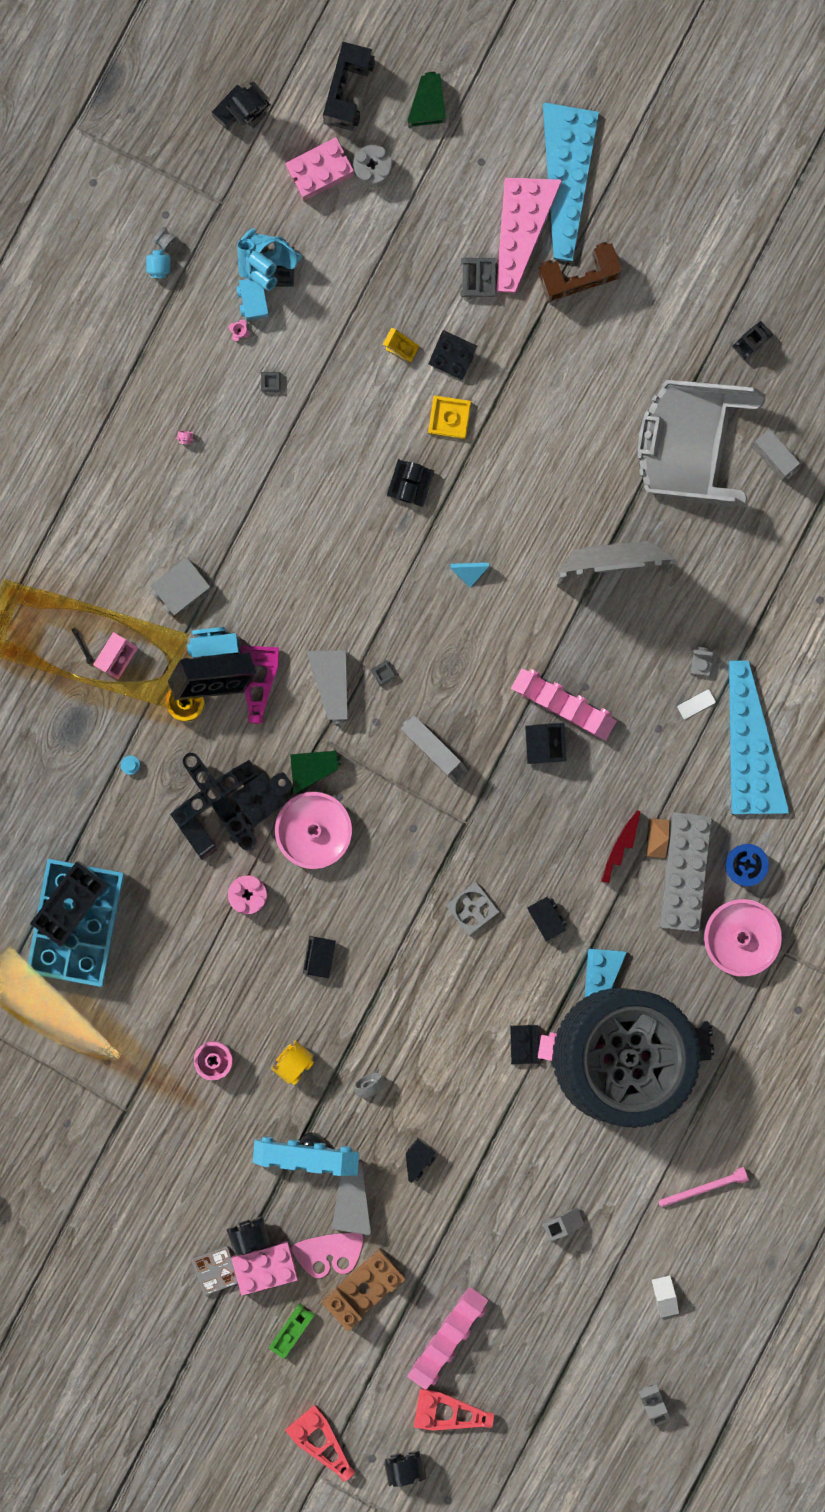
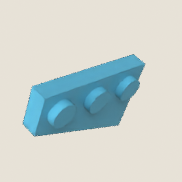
(602, 969)

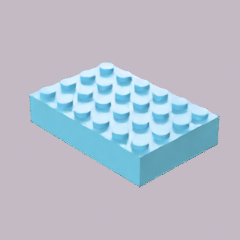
(88, 950)

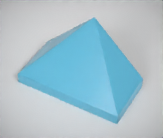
(469, 572)

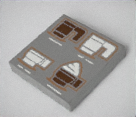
(215, 1270)

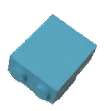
(212, 643)

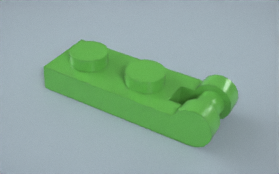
(291, 1331)

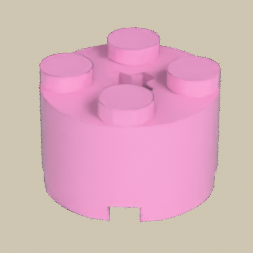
(256, 901)
(202, 1061)

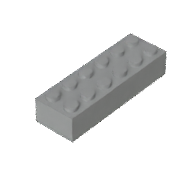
(685, 871)

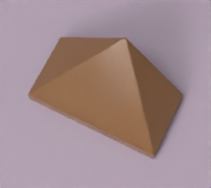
(658, 838)

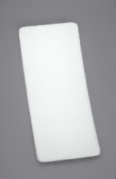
(696, 704)

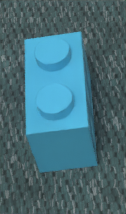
(253, 300)

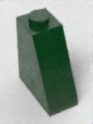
(428, 102)
(312, 767)

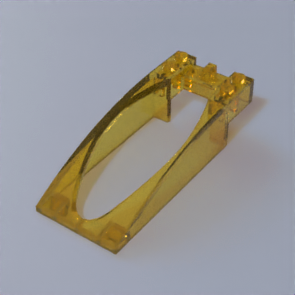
(166, 639)
(44, 1010)

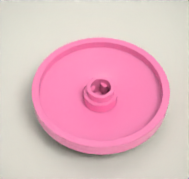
(313, 830)
(742, 937)

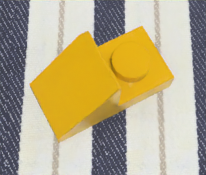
(400, 345)

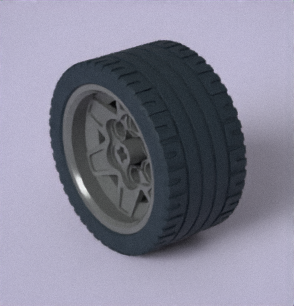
(656, 1094)

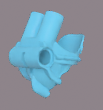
(261, 266)

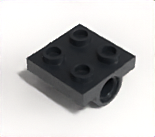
(452, 355)
(410, 483)

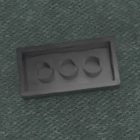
(212, 676)

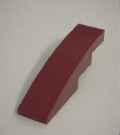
(623, 841)

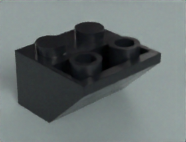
(546, 743)

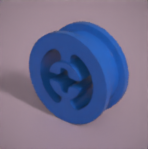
(743, 880)

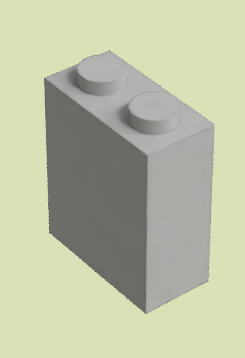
(776, 455)
(179, 587)

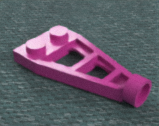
(261, 657)

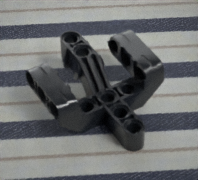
(186, 815)

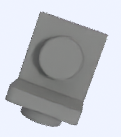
(701, 661)

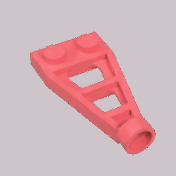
(427, 1406)
(304, 1426)

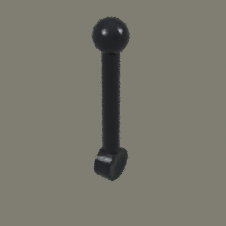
(89, 660)

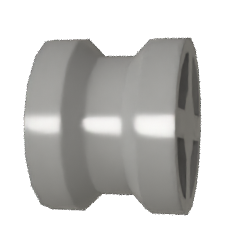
(164, 239)

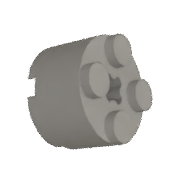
(363, 171)

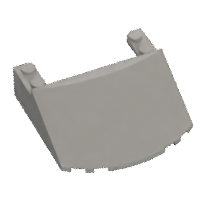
(686, 437)

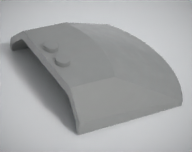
(615, 558)

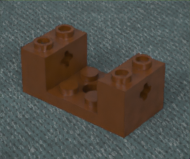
(607, 270)

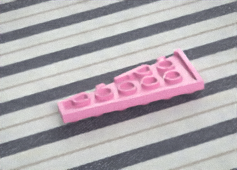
(523, 218)

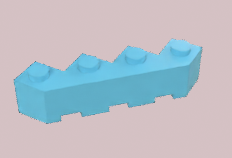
(310, 1158)

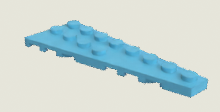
(568, 157)
(753, 767)

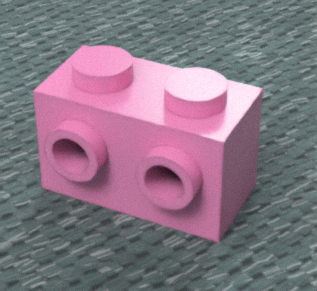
(115, 656)

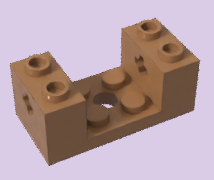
(346, 1300)

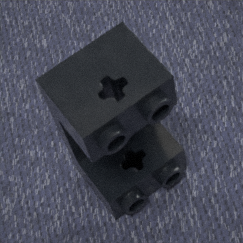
(351, 59)
(84, 889)

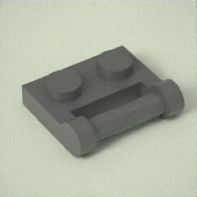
(484, 277)

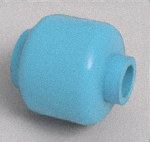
(158, 264)

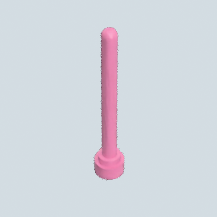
(739, 1176)

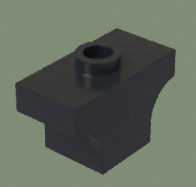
(752, 340)

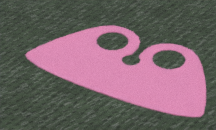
(337, 1245)

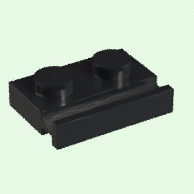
(524, 1044)

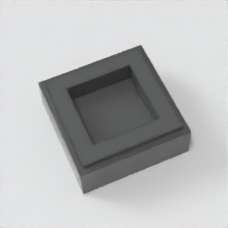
(270, 382)
(383, 673)

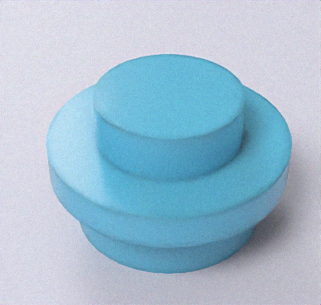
(130, 765)

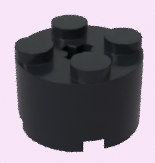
(248, 104)
(249, 1236)
(405, 1469)

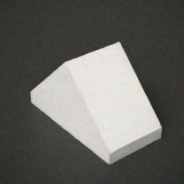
(665, 1296)

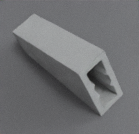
(331, 678)
(434, 749)
(351, 1204)

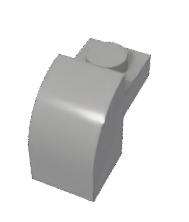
(654, 1405)

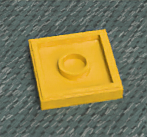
(449, 417)

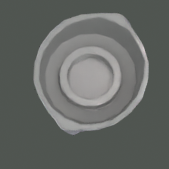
(369, 1085)

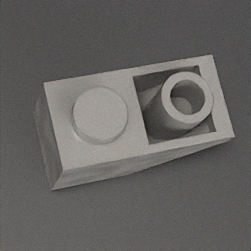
(563, 1224)

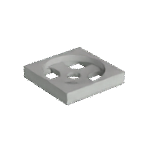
(467, 902)

